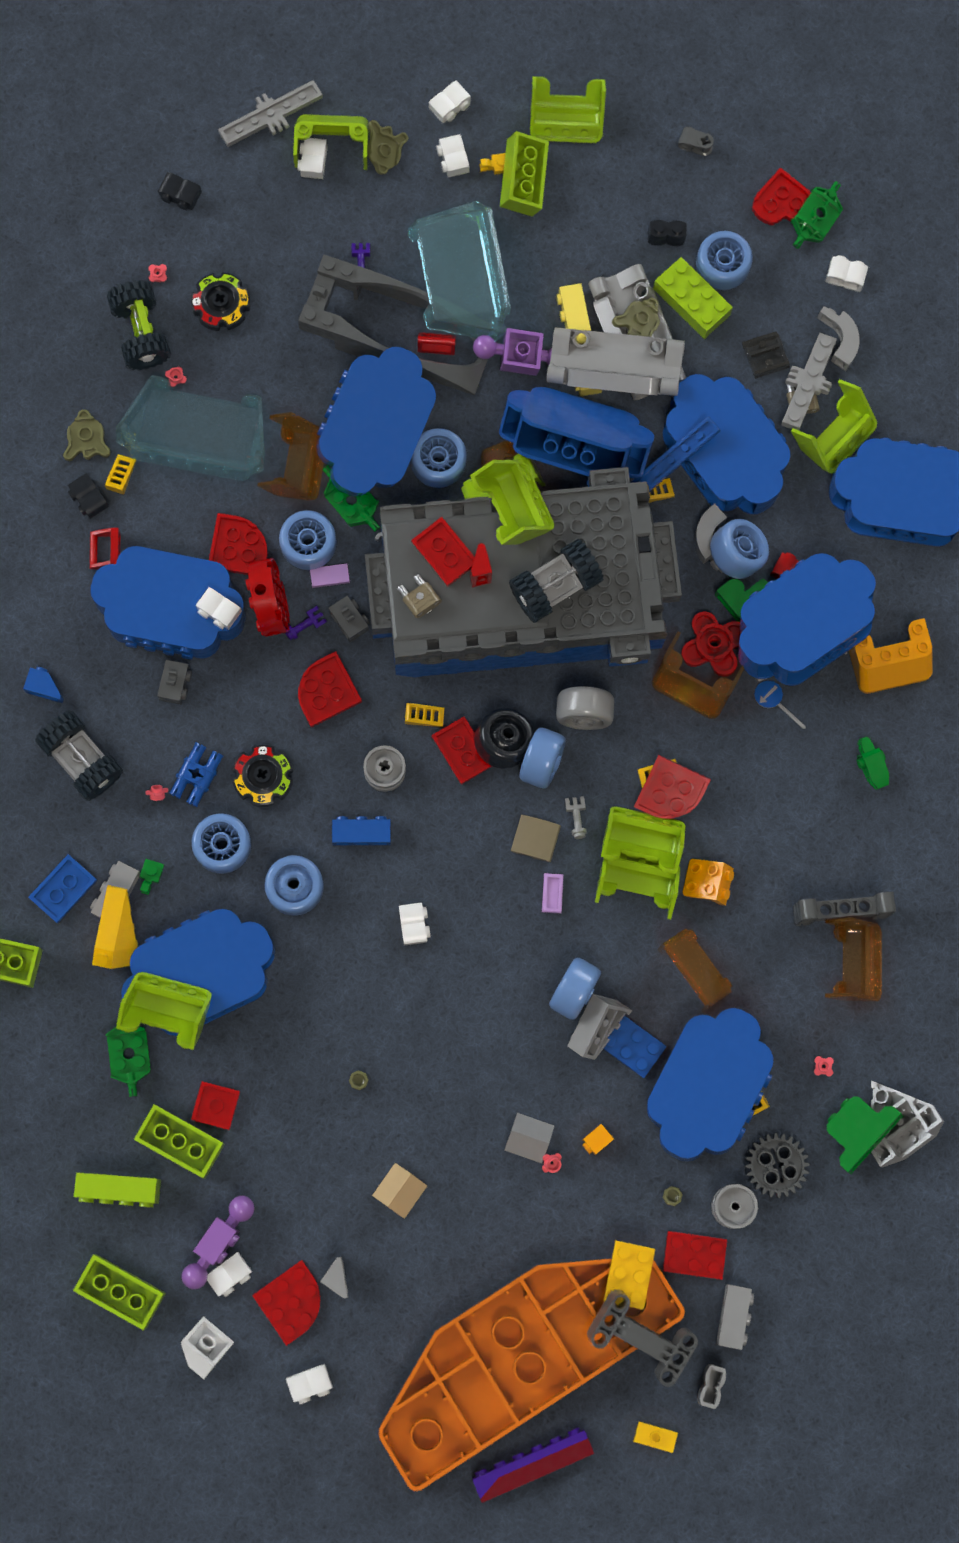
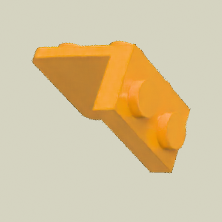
(708, 880)

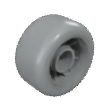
(585, 708)

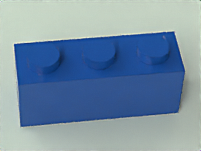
(361, 831)

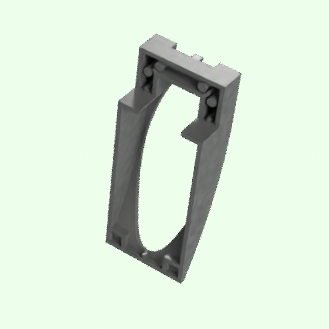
(348, 339)

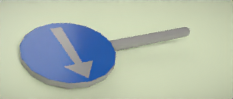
(769, 694)

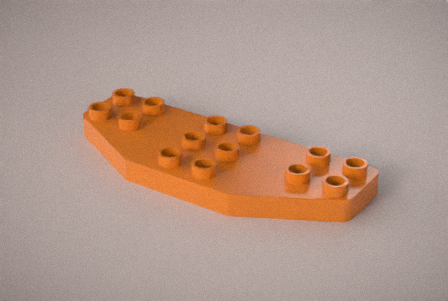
(509, 1364)

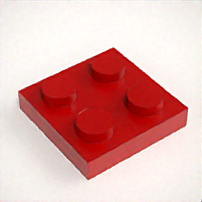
(215, 1105)

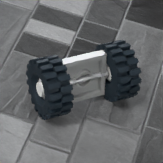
(556, 580)
(78, 755)

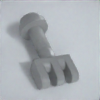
(578, 832)

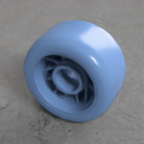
(724, 247)
(439, 444)
(305, 526)
(739, 548)
(542, 758)
(219, 828)
(297, 900)
(575, 988)

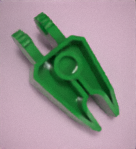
(872, 763)

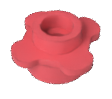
(161, 277)
(176, 371)
(156, 792)
(823, 1071)
(555, 1166)

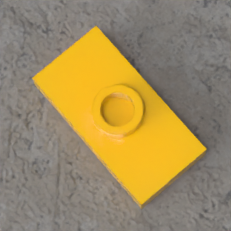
(655, 1437)

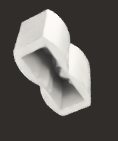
(449, 102)
(453, 155)
(313, 158)
(846, 273)
(218, 608)
(413, 923)
(229, 1274)
(309, 1383)

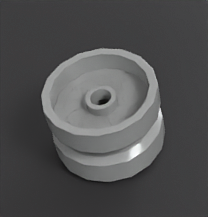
(384, 757)
(722, 1206)

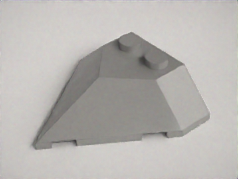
(912, 1132)

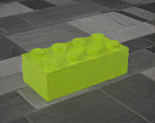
(524, 174)
(692, 298)
(19, 962)
(179, 1141)
(117, 1188)
(119, 1292)

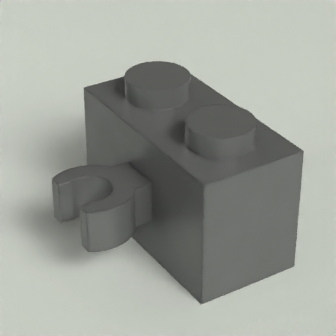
(349, 619)
(174, 682)

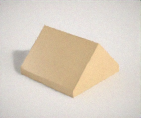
(399, 1190)

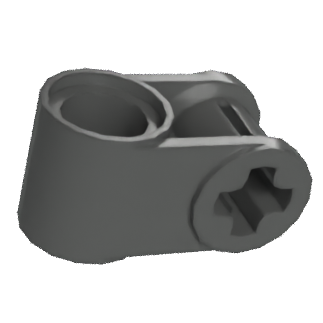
(694, 141)

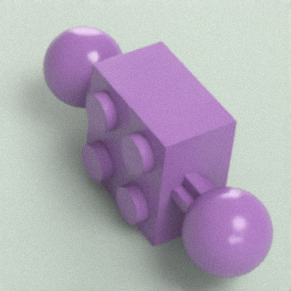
(519, 352)
(216, 1241)

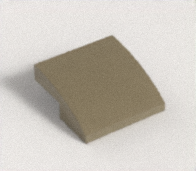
(535, 838)

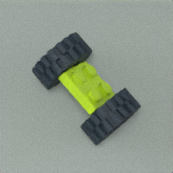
(145, 348)

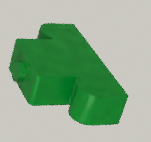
(733, 595)

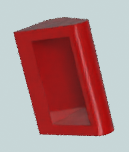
(436, 343)
(115, 535)
(481, 569)

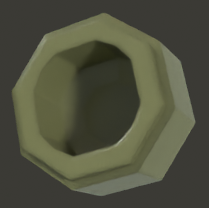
(358, 1080)
(672, 1196)

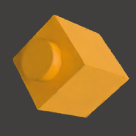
(597, 1140)

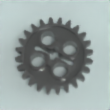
(794, 1160)

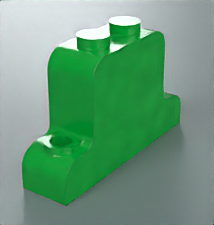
(860, 1130)

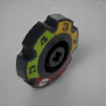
(213, 312)
(262, 791)

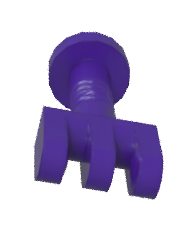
(361, 253)
(312, 619)

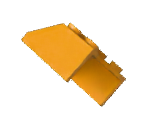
(893, 664)

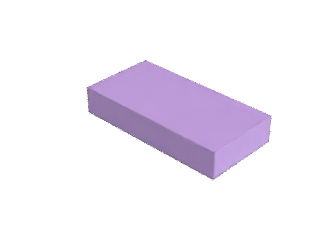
(330, 575)
(552, 893)

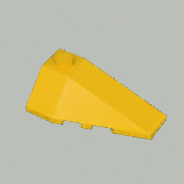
(116, 931)

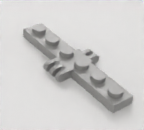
(270, 113)
(808, 381)

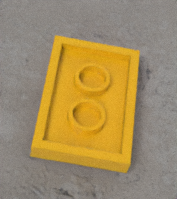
(630, 1272)

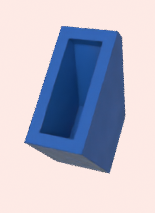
(42, 685)

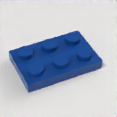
(62, 888)
(634, 1047)

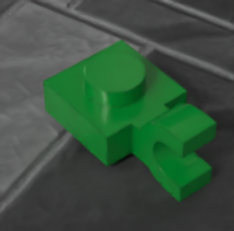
(150, 873)

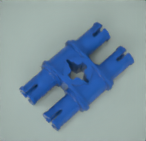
(200, 784)

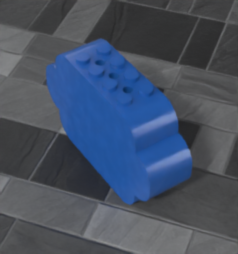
(375, 421)
(574, 432)
(744, 459)
(899, 491)
(153, 602)
(806, 619)
(212, 955)
(710, 1085)

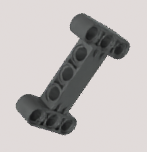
(808, 910)
(642, 1338)

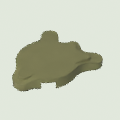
(384, 147)
(639, 318)
(85, 437)

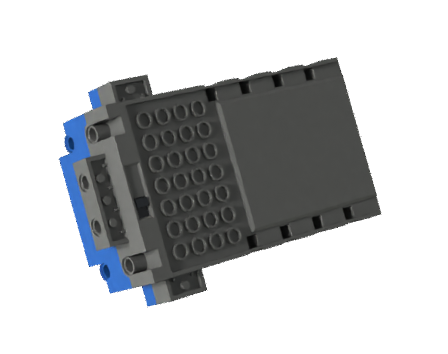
(485, 623)

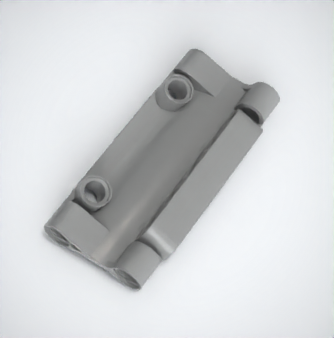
(616, 293)
(615, 362)

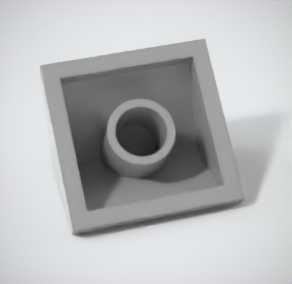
(529, 1138)
(336, 1279)

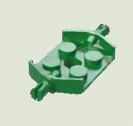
(808, 224)
(354, 515)
(128, 1070)

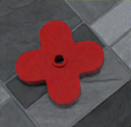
(700, 649)

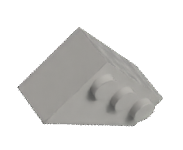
(596, 1025)

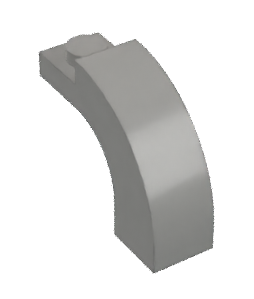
(848, 335)
(708, 524)

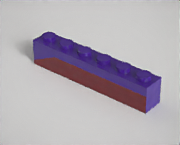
(532, 1465)

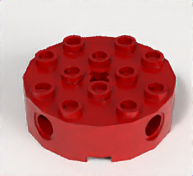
(268, 597)

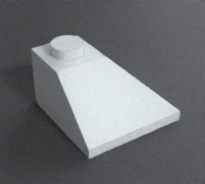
(205, 1347)

